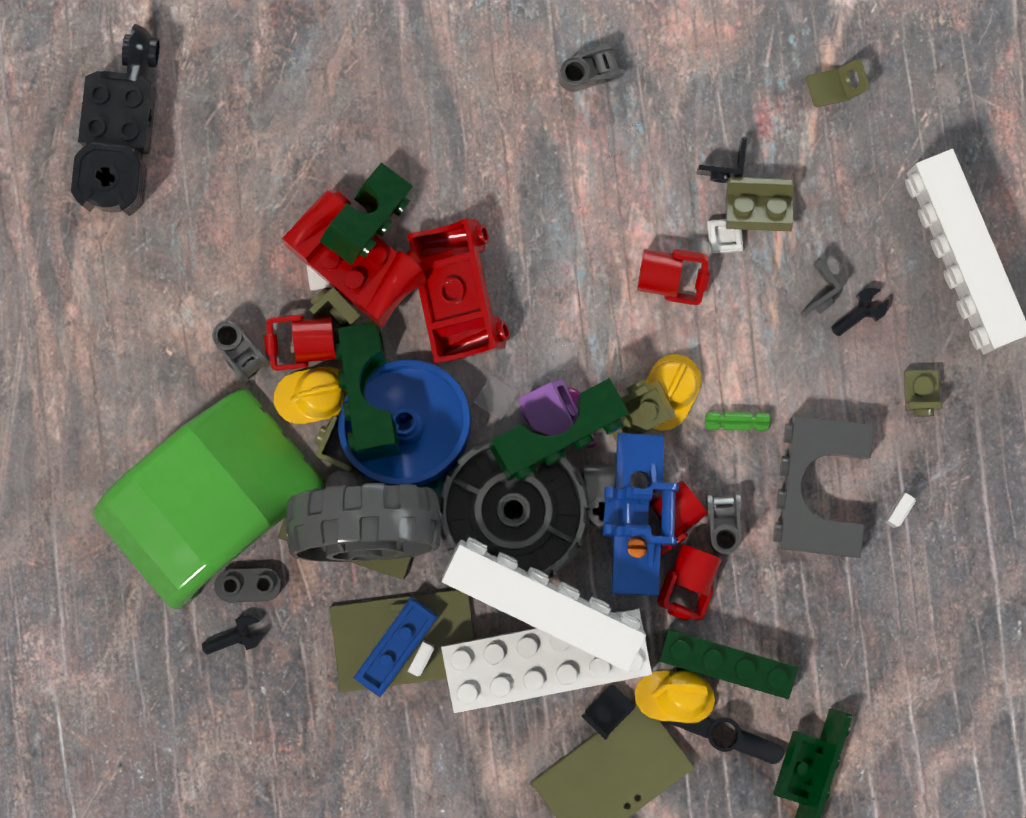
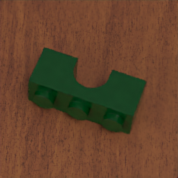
(353, 231)

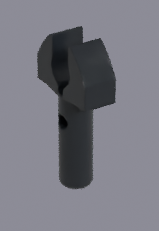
(860, 312)
(234, 637)

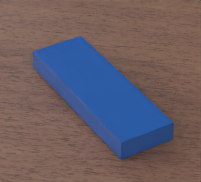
(395, 646)

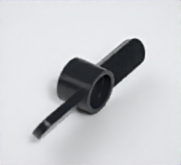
(744, 741)

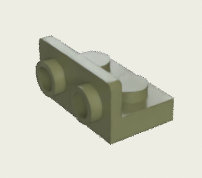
(759, 204)
(646, 408)

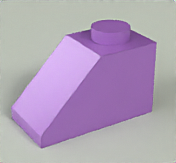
(549, 408)

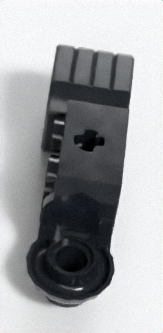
(117, 129)

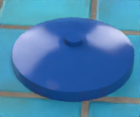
(429, 420)

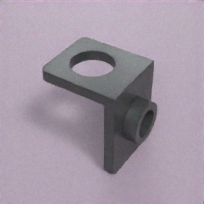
(827, 300)

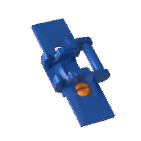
(626, 515)

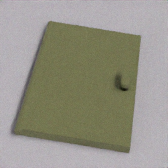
(363, 624)
(616, 773)

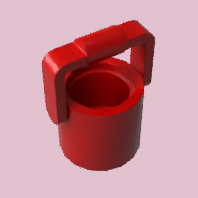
(662, 272)
(311, 341)
(687, 512)
(694, 572)

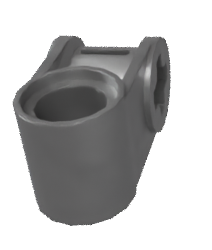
(592, 67)
(240, 352)
(596, 479)
(724, 520)

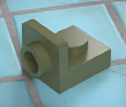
(341, 308)
(922, 392)

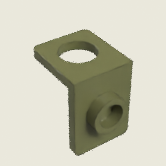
(835, 85)
(323, 439)

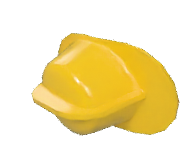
(681, 384)
(309, 395)
(675, 696)

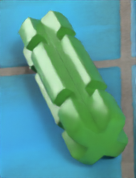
(737, 421)

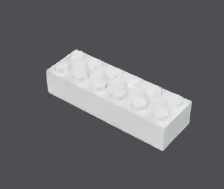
(966, 252)
(544, 605)
(526, 667)

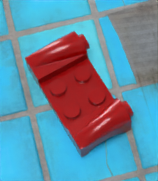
(370, 283)
(456, 292)

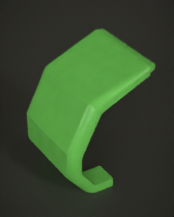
(204, 496)

